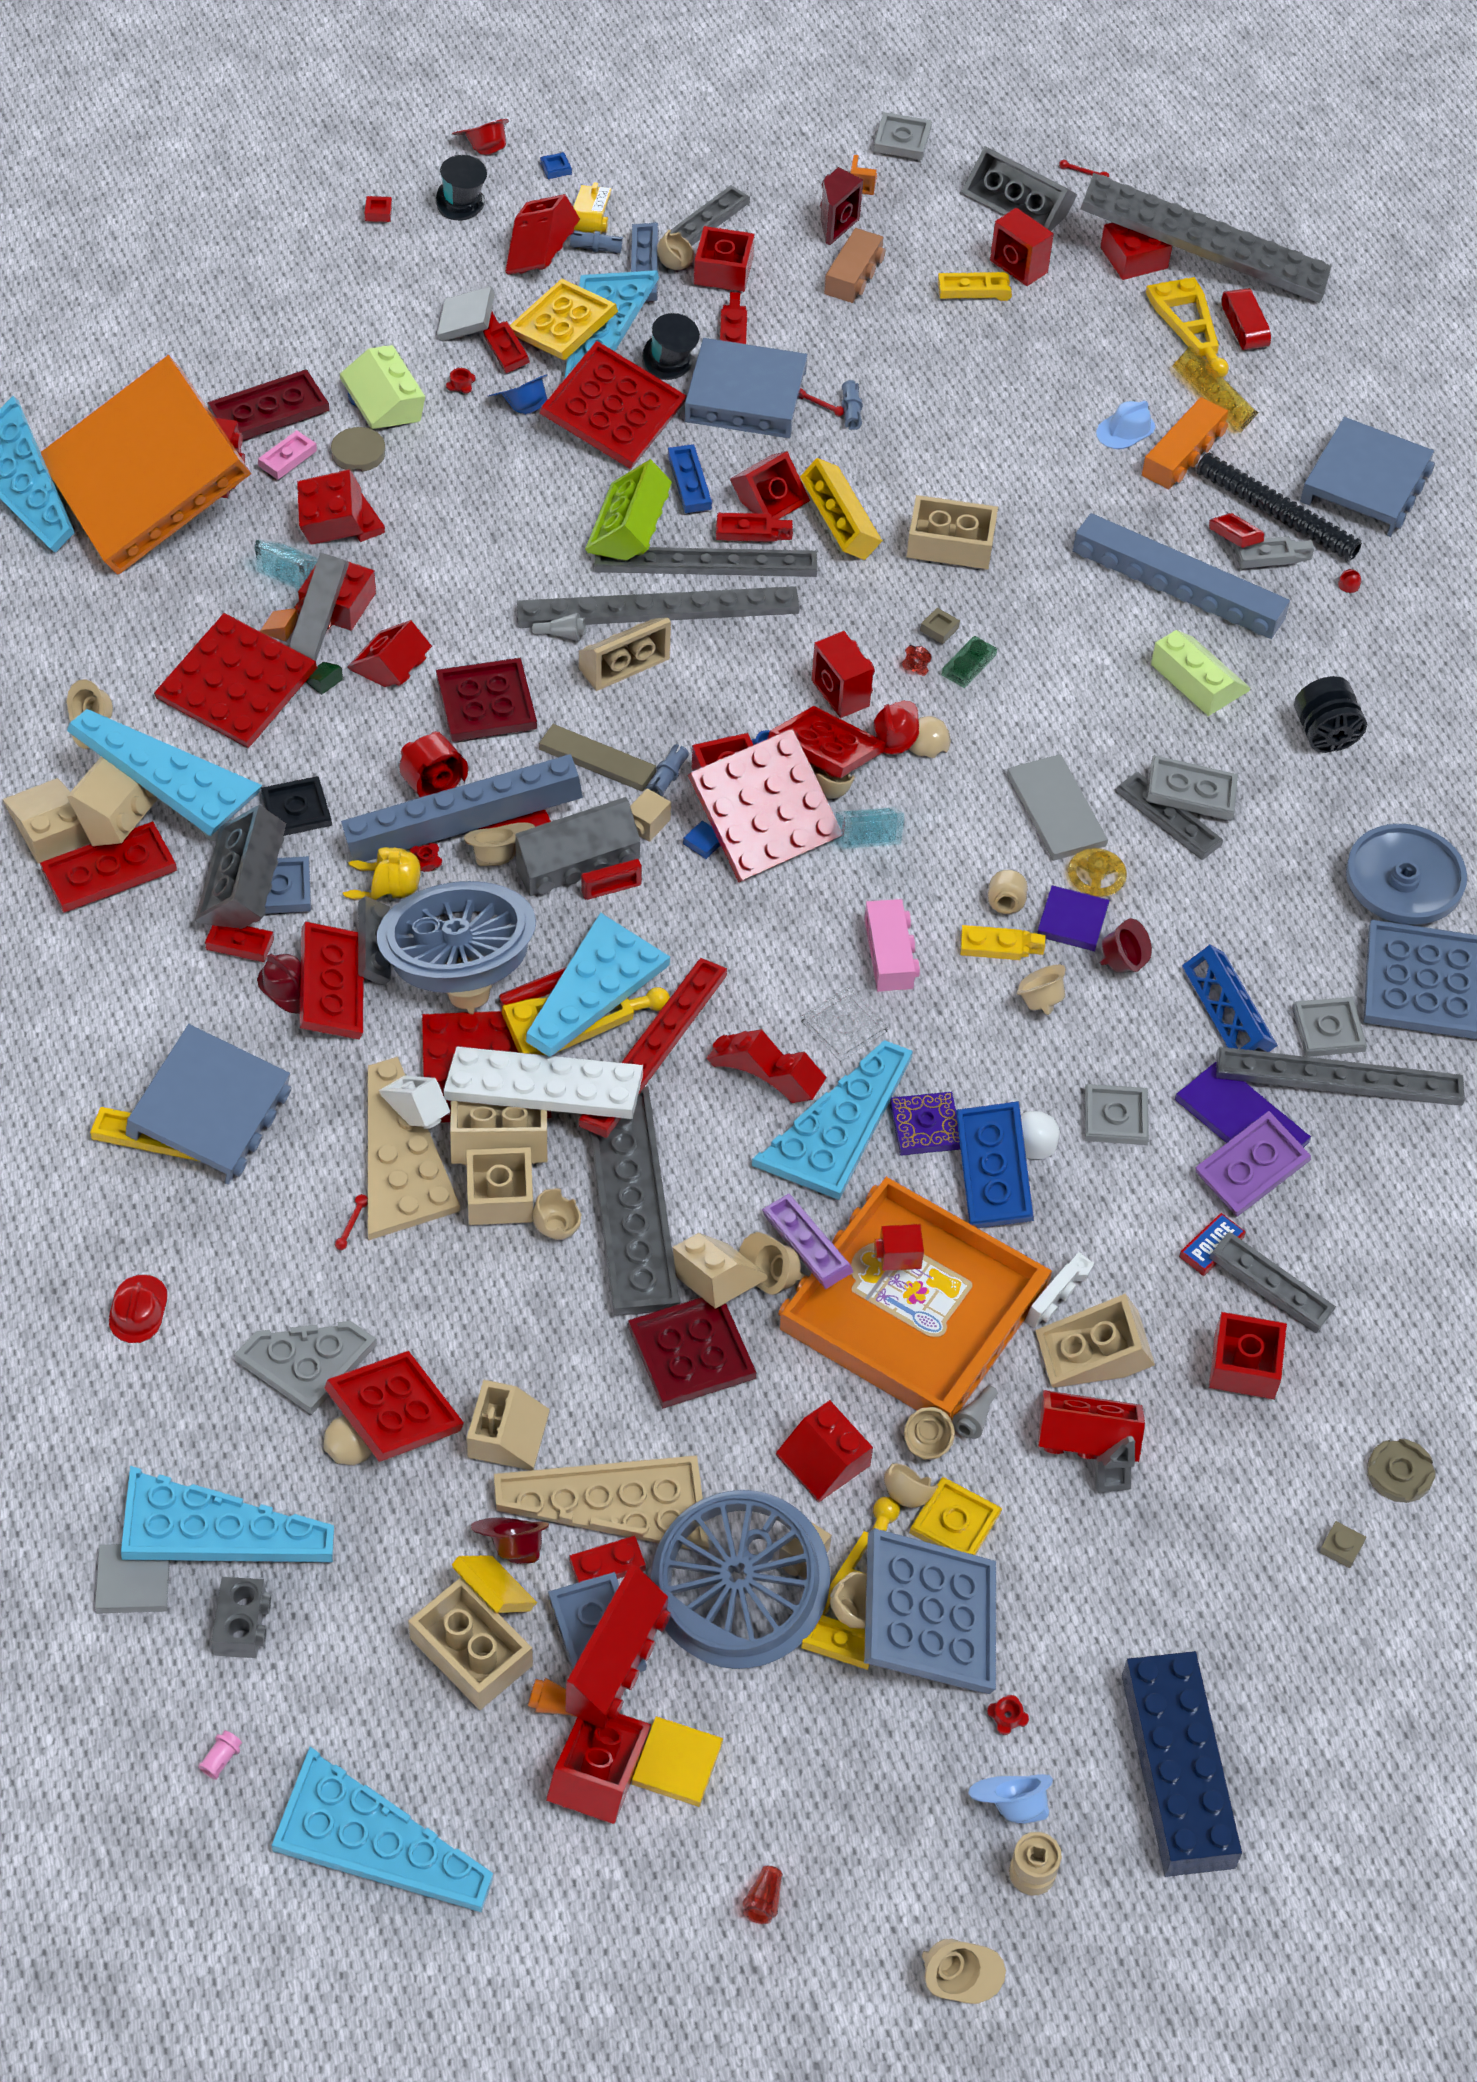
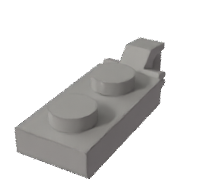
(1274, 552)

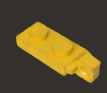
(1000, 942)

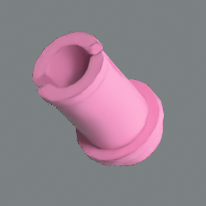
(220, 1754)

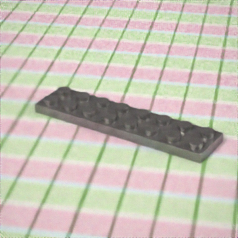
(635, 1214)

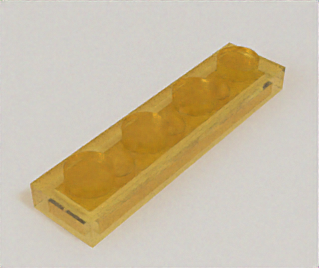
(1215, 388)

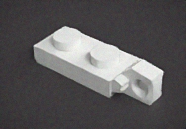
(1060, 1287)

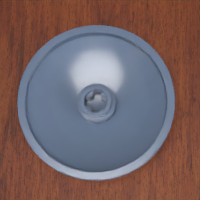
(1406, 874)

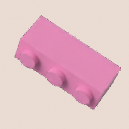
(891, 945)

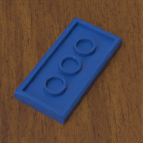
(994, 1165)

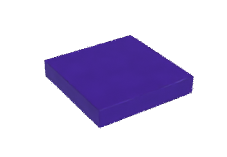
(1073, 918)

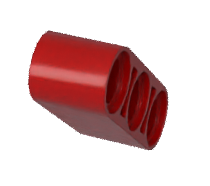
(1246, 319)

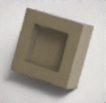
(940, 625)
(1342, 1544)

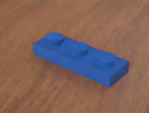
(689, 478)

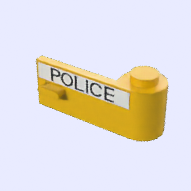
(591, 207)

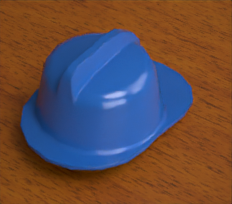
(526, 397)

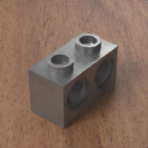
(234, 1617)

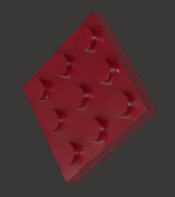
(486, 699)
(691, 1351)

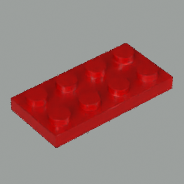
(107, 869)
(330, 981)

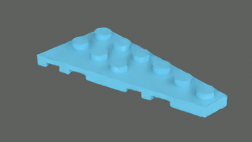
(629, 293)
(26, 480)
(184, 782)
(598, 978)
(835, 1130)
(208, 1525)
(363, 1834)

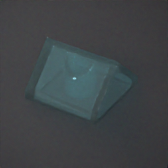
(283, 562)
(870, 827)

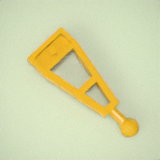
(1185, 292)
(522, 1014)
(832, 1636)

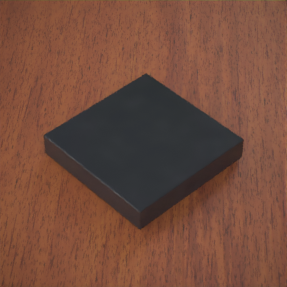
(298, 804)

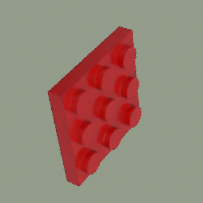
(831, 741)
(393, 1405)

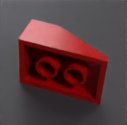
(598, 1766)

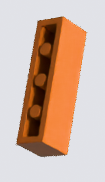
(1185, 443)

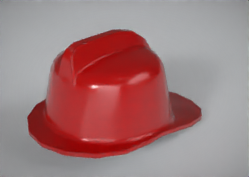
(487, 137)
(897, 726)
(138, 1308)

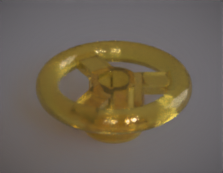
(1099, 864)

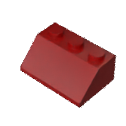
(1087, 1424)

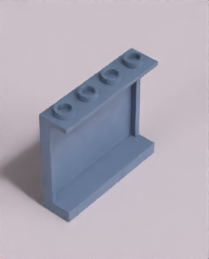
(745, 387)
(1370, 473)
(210, 1101)

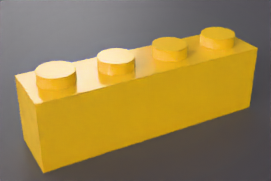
(840, 508)

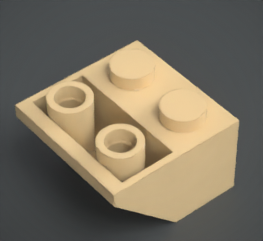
(506, 1426)

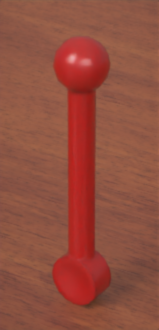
(1063, 164)
(839, 410)
(361, 1202)

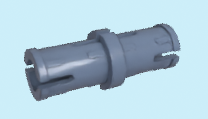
(596, 241)
(852, 405)
(668, 769)

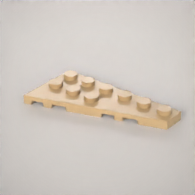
(608, 1498)

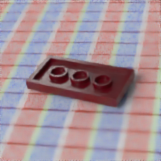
(272, 404)

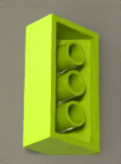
(630, 513)

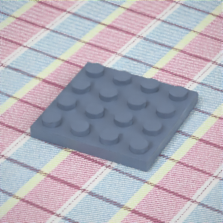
(1421, 979)
(930, 1611)

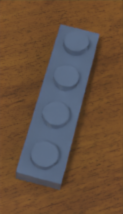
(644, 251)

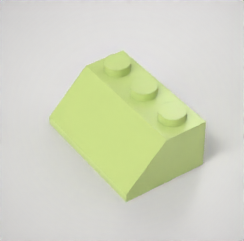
(383, 388)
(1196, 672)

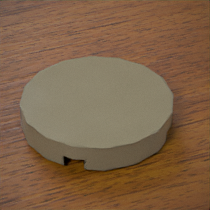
(358, 449)
(1401, 1480)

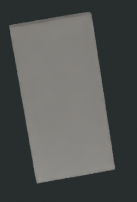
(1057, 807)

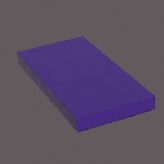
(1230, 1106)

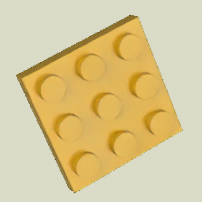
(563, 319)

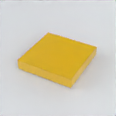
(955, 1518)
(493, 1584)
(677, 1761)

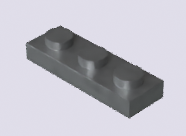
(370, 960)

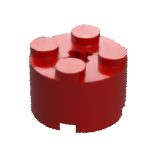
(432, 765)

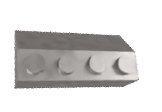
(1009, 185)
(576, 845)
(241, 870)

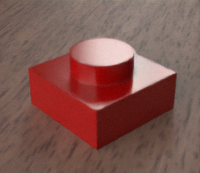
(378, 209)

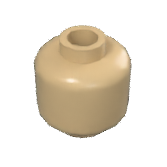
(1007, 891)

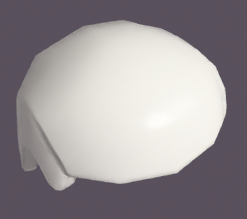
(1040, 1134)

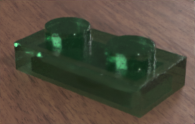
(969, 661)

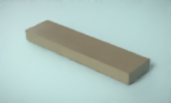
(598, 757)

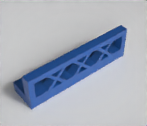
(1237, 995)

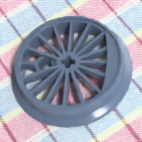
(490, 944)
(699, 1634)

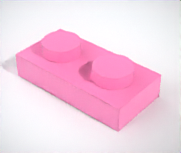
(287, 454)

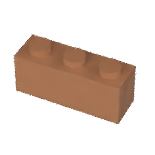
(854, 265)

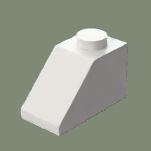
(417, 1100)

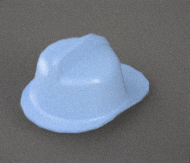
(1127, 425)
(1016, 1797)

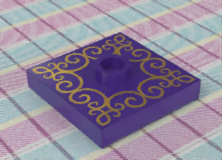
(925, 1123)

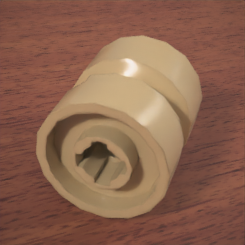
(1035, 1863)

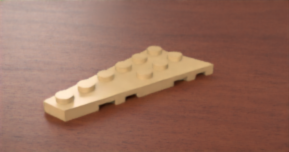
(403, 1164)

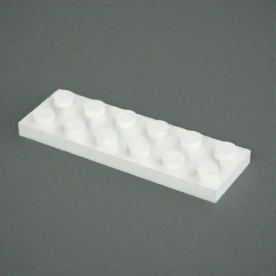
(544, 1082)

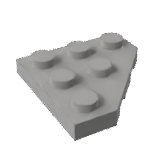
(304, 1358)

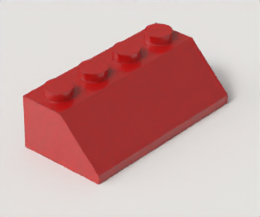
(616, 1649)

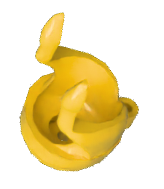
(395, 874)

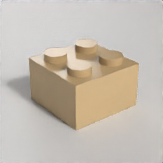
(499, 1186)

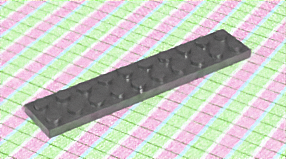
(1206, 237)

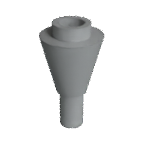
(567, 627)
(972, 1418)

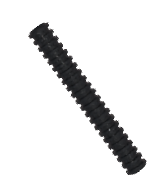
(1280, 507)

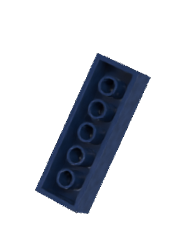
(1181, 1764)

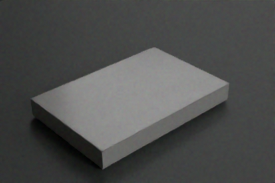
(1192, 787)

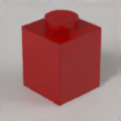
(900, 1247)

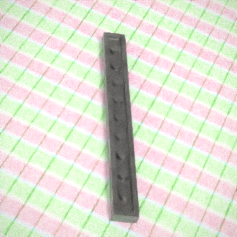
(662, 605)

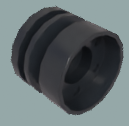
(1330, 714)

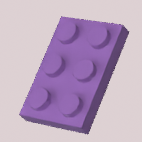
(1253, 1163)

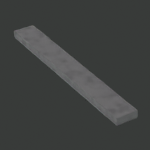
(714, 562)
(1340, 1076)

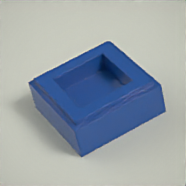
(555, 165)
(702, 840)

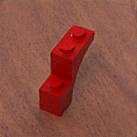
(755, 1053)

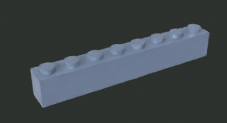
(1181, 576)
(463, 808)

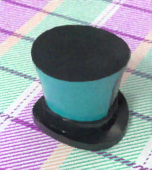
(461, 186)
(669, 349)

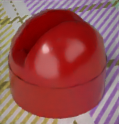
(1350, 581)

